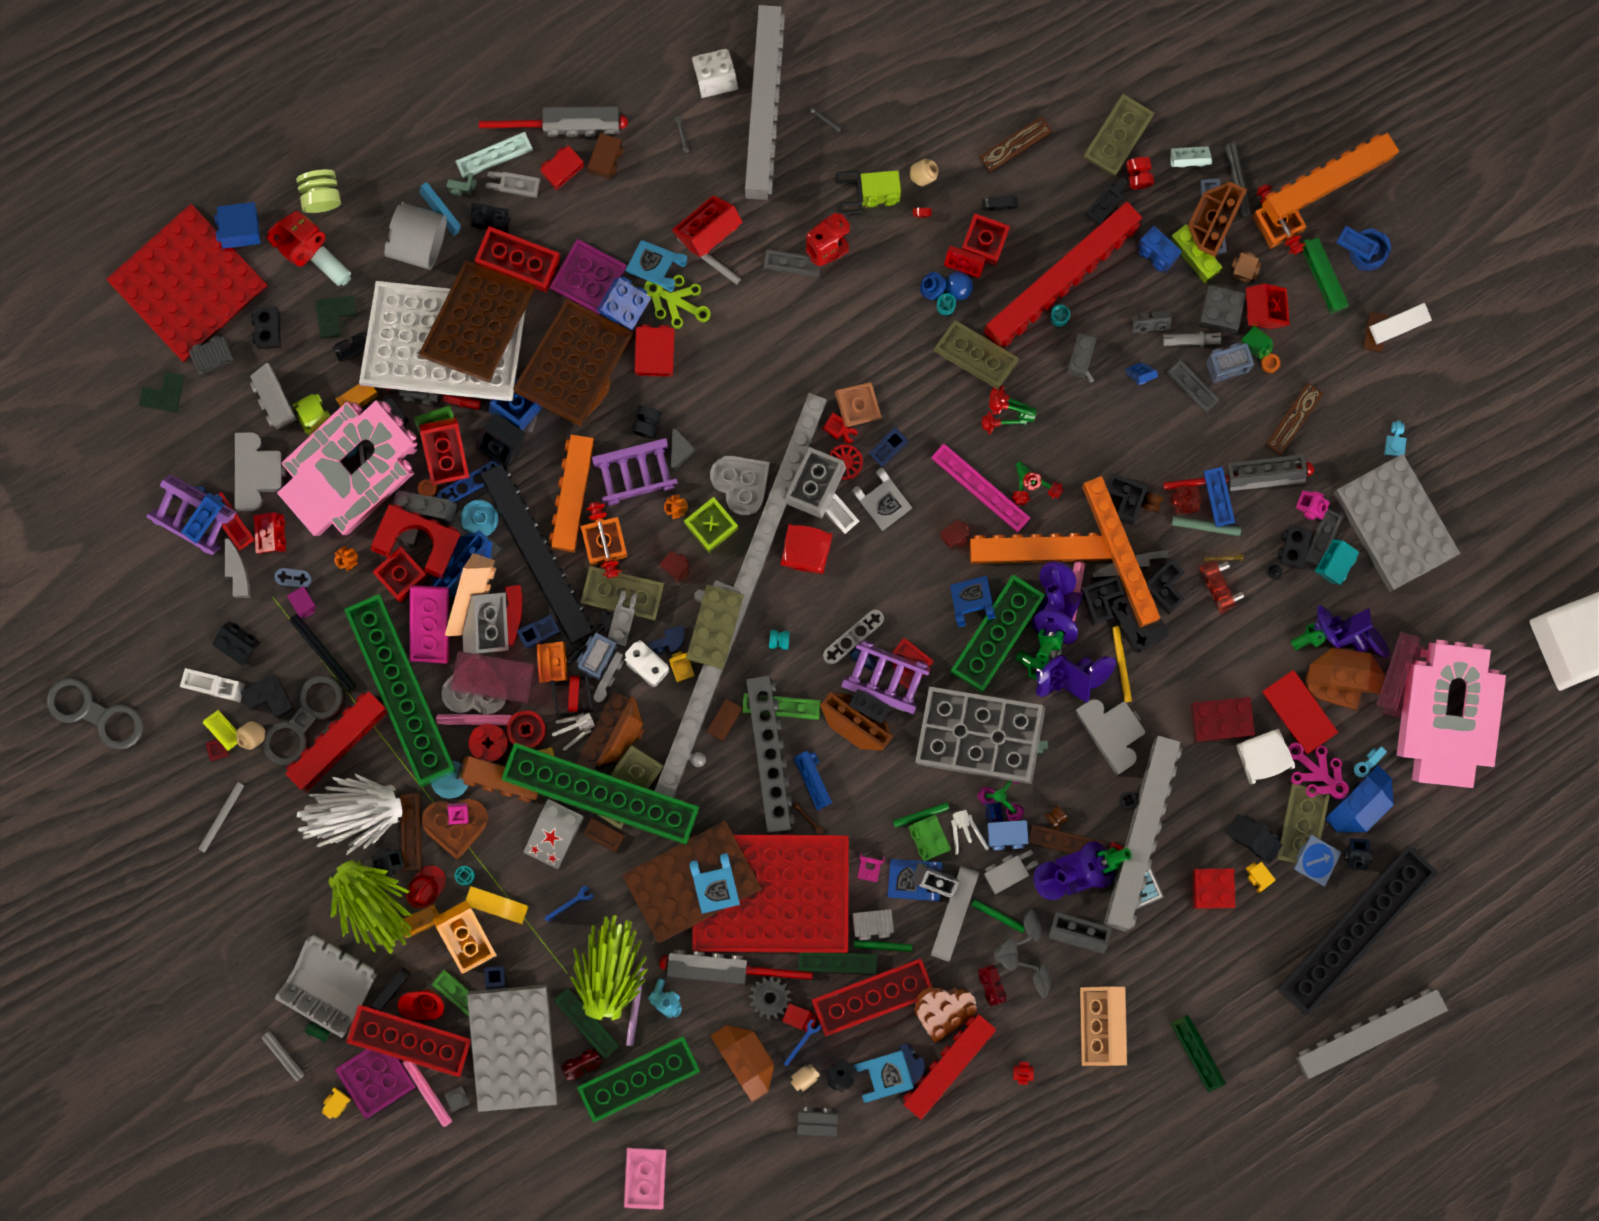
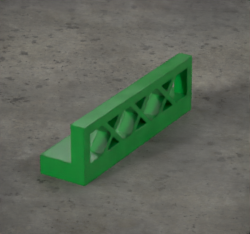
(1324, 275)

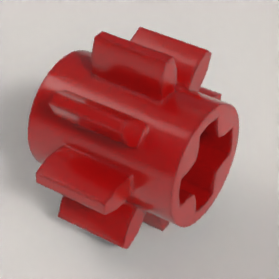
(1023, 1073)

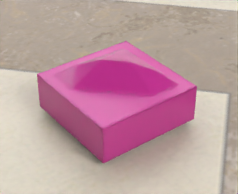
(458, 813)

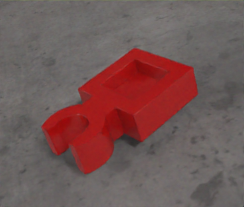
(836, 428)

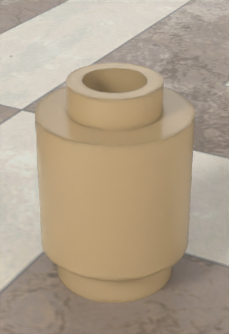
(804, 1077)

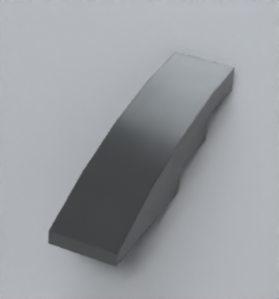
(1143, 560)

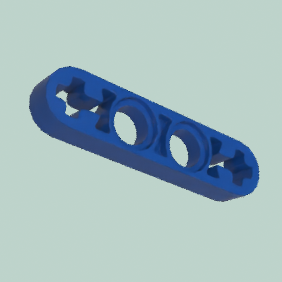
(472, 486)

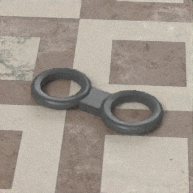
(94, 713)
(303, 719)

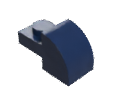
(889, 447)
(538, 632)
(673, 640)
(495, 978)
(914, 1066)

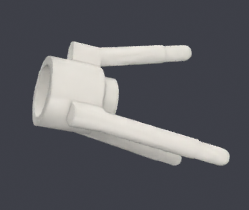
(583, 722)
(962, 820)

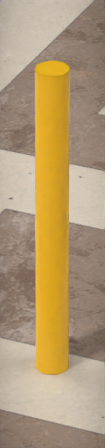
(1121, 664)

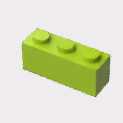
(1201, 262)

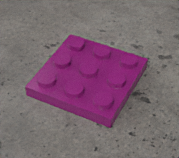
(586, 275)
(374, 1080)

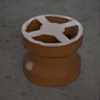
(1152, 502)
(1056, 817)

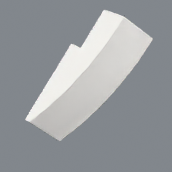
(1400, 323)
(840, 514)
(212, 685)

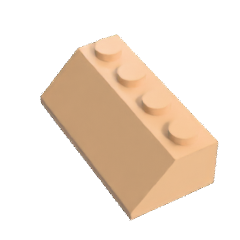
(473, 581)
(1103, 1026)

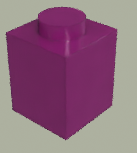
(302, 602)

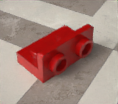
(964, 261)
(269, 533)

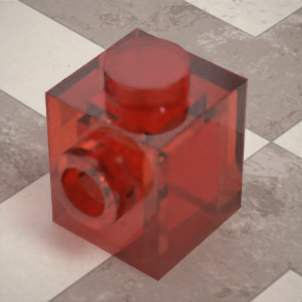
(955, 534)
(675, 566)

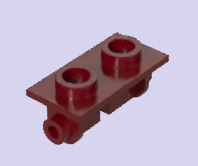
(993, 993)
(588, 1059)

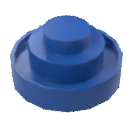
(933, 286)

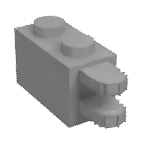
(1008, 873)

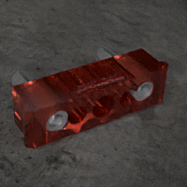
(1218, 586)

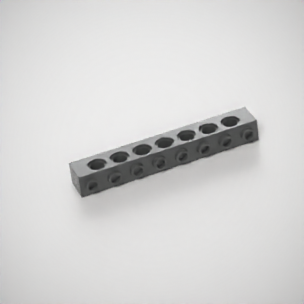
(755, 687)

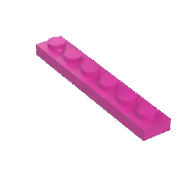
(980, 488)

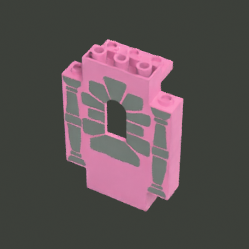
(325, 490)

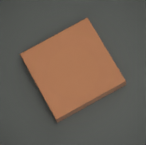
(858, 404)

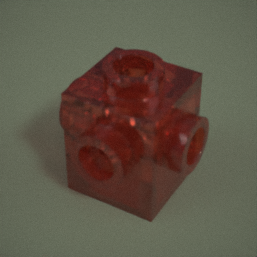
(1186, 499)

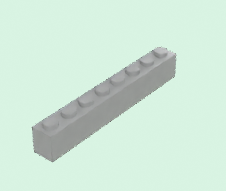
(1371, 1034)

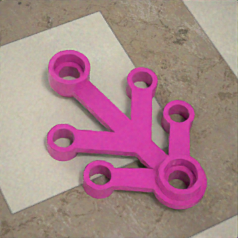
(1319, 773)

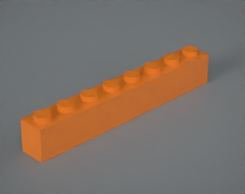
(1331, 177)
(1038, 549)
(1121, 551)

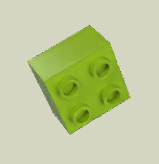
(880, 188)
(711, 525)

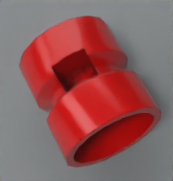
(1140, 173)

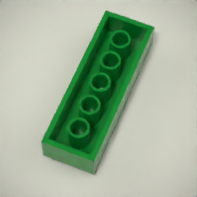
(997, 635)
(638, 1079)

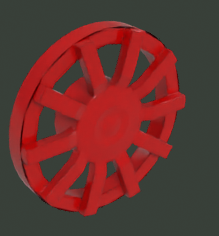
(848, 460)

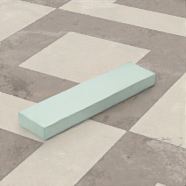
(494, 155)

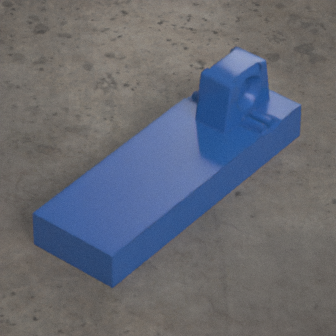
(1141, 373)
(1219, 496)
(203, 517)
(806, 766)

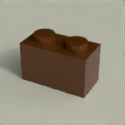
(605, 156)

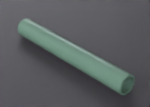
(1205, 526)

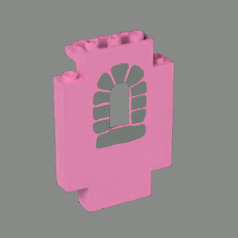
(1443, 744)

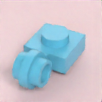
(1394, 444)
(1373, 757)

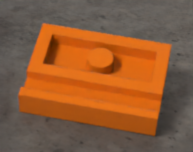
(552, 662)

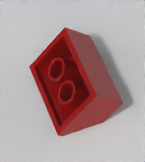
(707, 225)

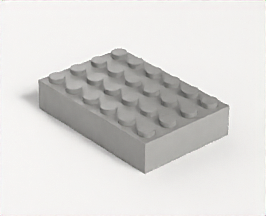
(1396, 523)
(980, 735)
(512, 1048)

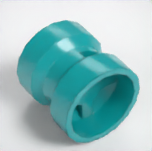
(946, 304)
(1060, 311)
(779, 639)
(467, 877)

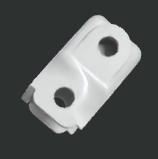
(647, 665)
(1265, 756)

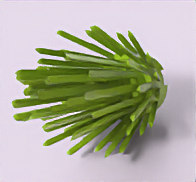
(368, 905)
(607, 976)

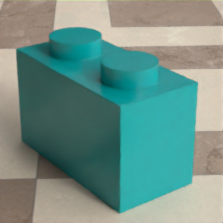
(1337, 562)

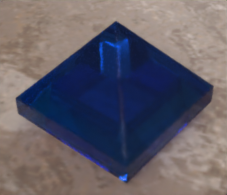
(994, 812)

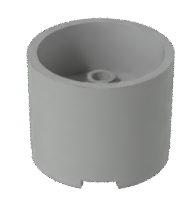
(415, 235)

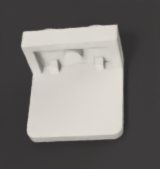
(715, 73)

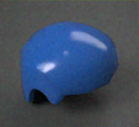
(959, 285)

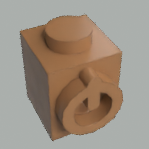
(1245, 267)

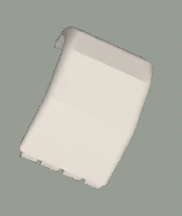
(1570, 640)

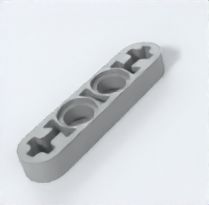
(850, 634)

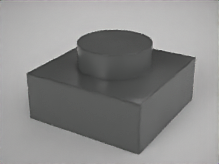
(457, 1098)

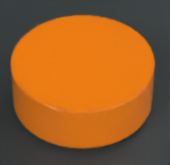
(1270, 363)
(426, 488)

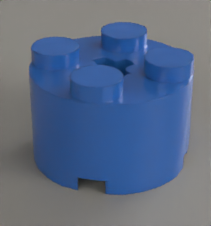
(1379, 256)

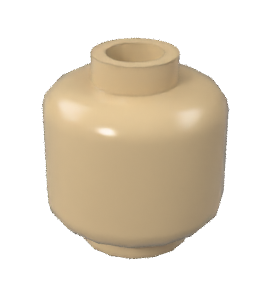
(924, 172)
(250, 735)

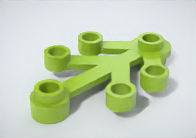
(674, 299)

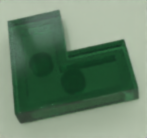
(329, 311)
(166, 398)

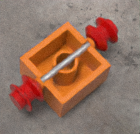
(1281, 231)
(604, 541)

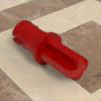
(463, 401)

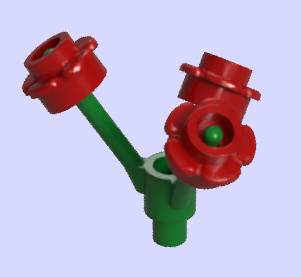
(1031, 481)

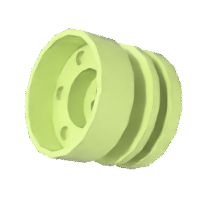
(318, 191)

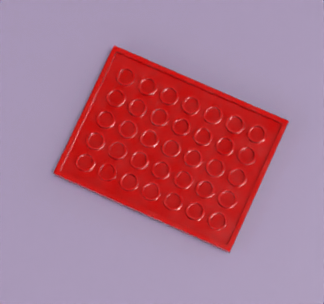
(799, 901)

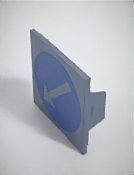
(1317, 860)

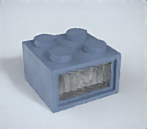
(1229, 362)
(597, 656)

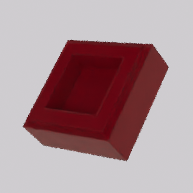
(216, 750)

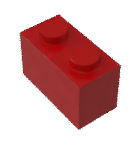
(561, 167)

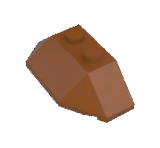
(1215, 216)
(1347, 671)
(854, 725)
(625, 733)
(746, 1059)

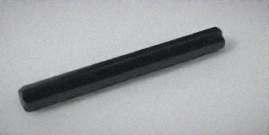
(322, 652)

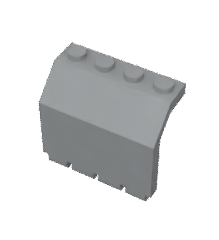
(327, 985)

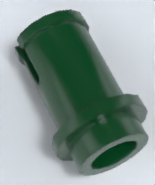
(317, 1031)

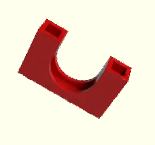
(398, 521)

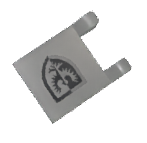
(884, 503)

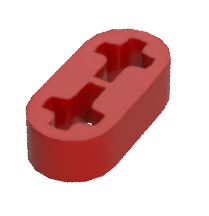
(573, 693)

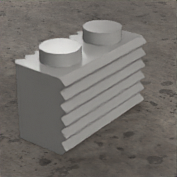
(873, 923)

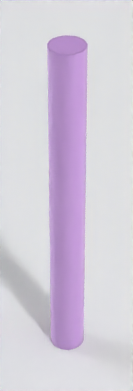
(634, 1015)

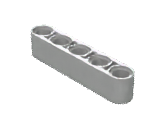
(954, 914)

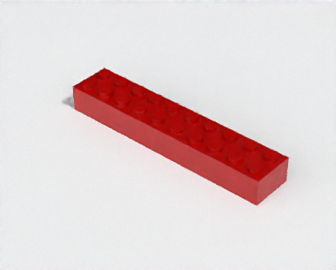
(1063, 275)

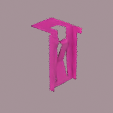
(868, 874)

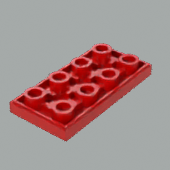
(1300, 712)

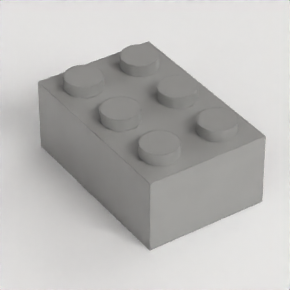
(815, 482)

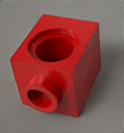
(798, 1017)

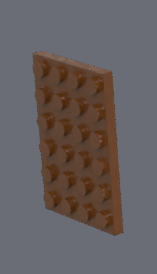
(477, 321)
(573, 362)
(666, 884)

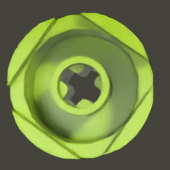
(311, 413)

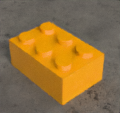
(464, 937)

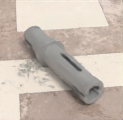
(1192, 339)

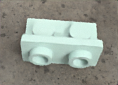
(1190, 157)

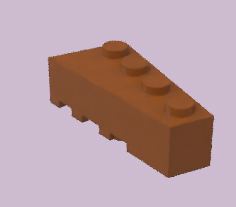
(489, 776)

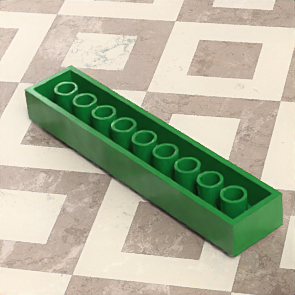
(400, 690)
(600, 794)

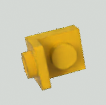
(681, 667)

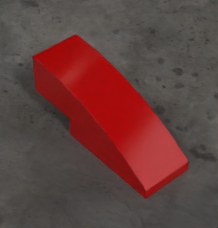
(236, 528)
(514, 612)

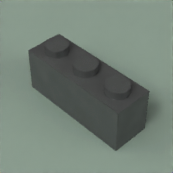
(427, 506)
(1080, 933)

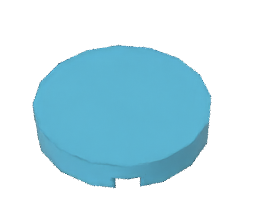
(479, 516)
(448, 786)

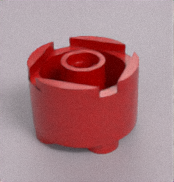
(526, 719)
(496, 735)

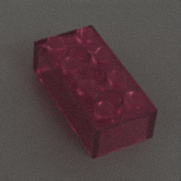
(493, 678)

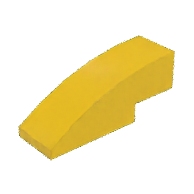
(496, 905)

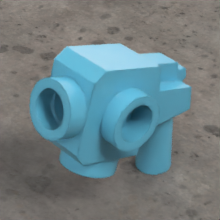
(667, 1003)

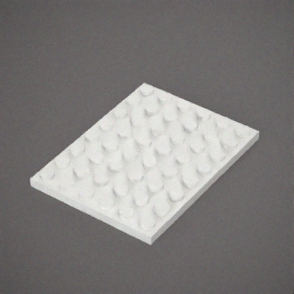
(396, 333)

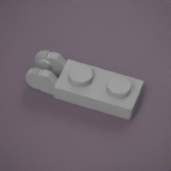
(514, 184)
(622, 620)
(608, 679)

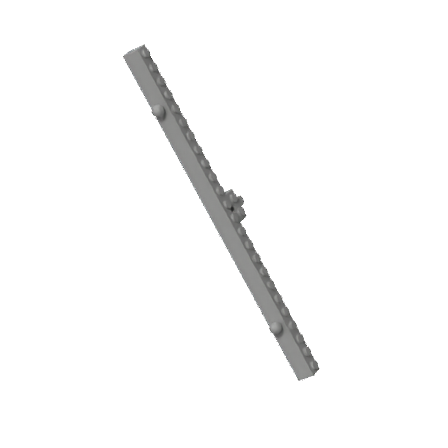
(745, 585)

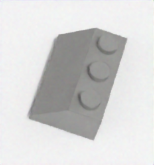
(272, 397)

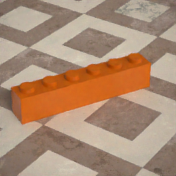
(572, 494)

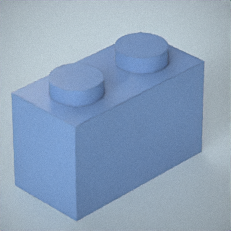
(1007, 834)

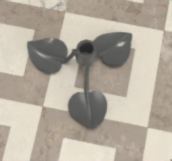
(1008, 954)

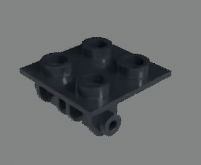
(486, 215)

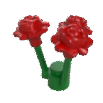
(999, 401)

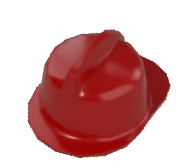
(426, 887)
(421, 1005)

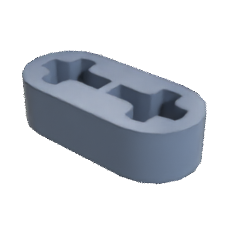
(292, 582)

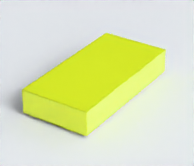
(221, 729)

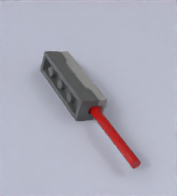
(570, 121)
(1258, 473)
(719, 968)

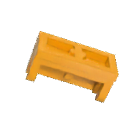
(358, 394)
(421, 920)

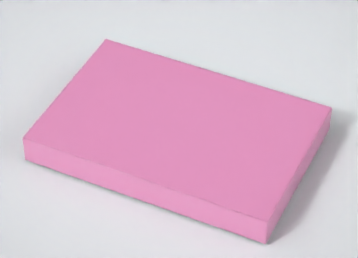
(645, 1178)

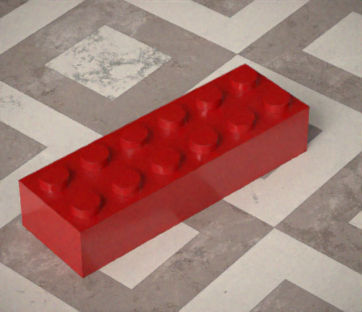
(336, 742)
(871, 997)
(408, 1040)

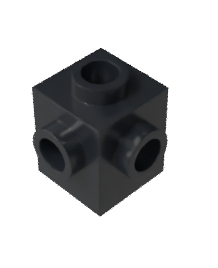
(1358, 854)
(388, 860)
(841, 1075)

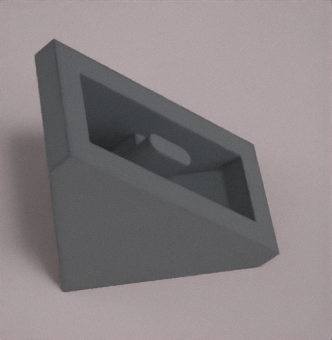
(680, 450)

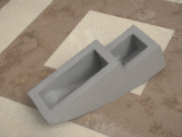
(236, 570)

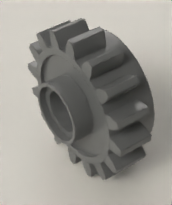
(762, 990)

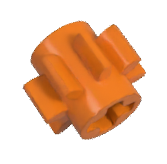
(675, 506)
(346, 558)

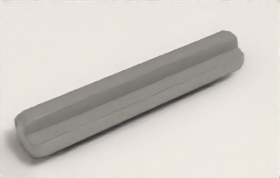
(282, 1056)

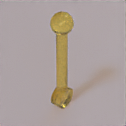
(1240, 557)

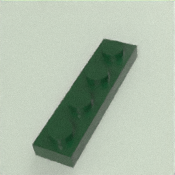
(838, 962)
(587, 1025)
(1198, 1053)

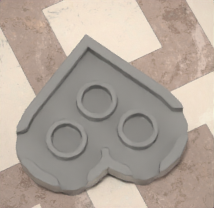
(742, 482)
(464, 703)

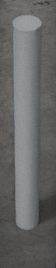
(721, 268)
(221, 817)

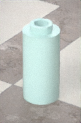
(331, 266)

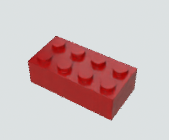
(518, 258)

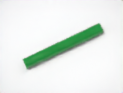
(920, 815)
(997, 915)
(883, 945)

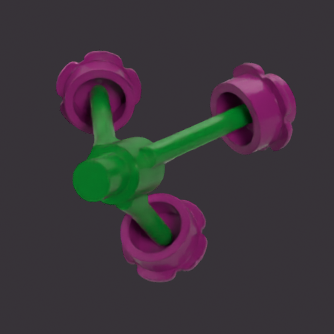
(988, 795)

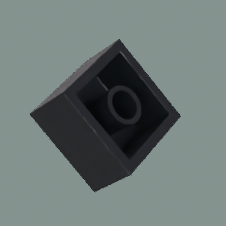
(500, 440)

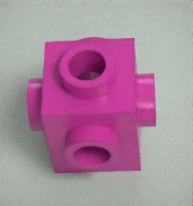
(1312, 505)

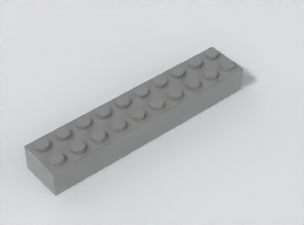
(763, 105)
(1142, 832)

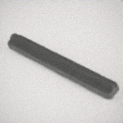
(1237, 176)

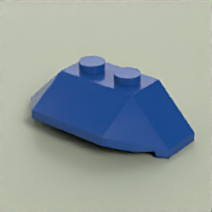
(467, 545)
(1363, 804)

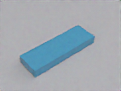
(439, 207)

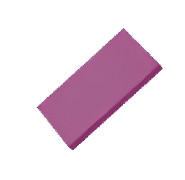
(429, 623)

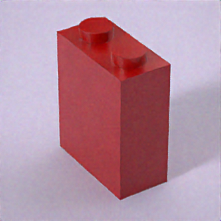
(654, 351)

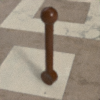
(819, 830)

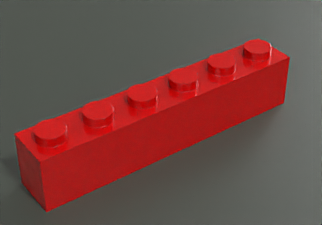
(948, 1068)

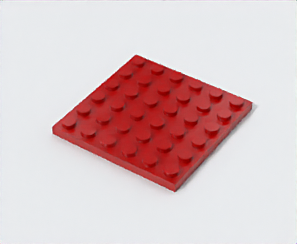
(186, 282)

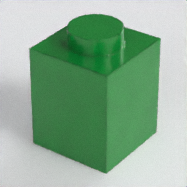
(1258, 343)

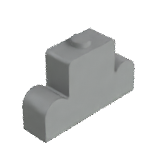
(255, 471)
(1112, 732)

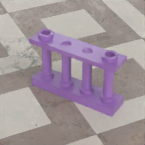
(640, 453)
(189, 496)
(889, 695)

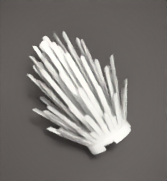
(357, 810)

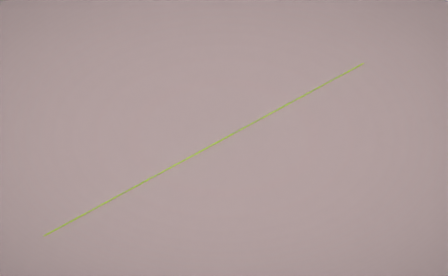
(433, 801)

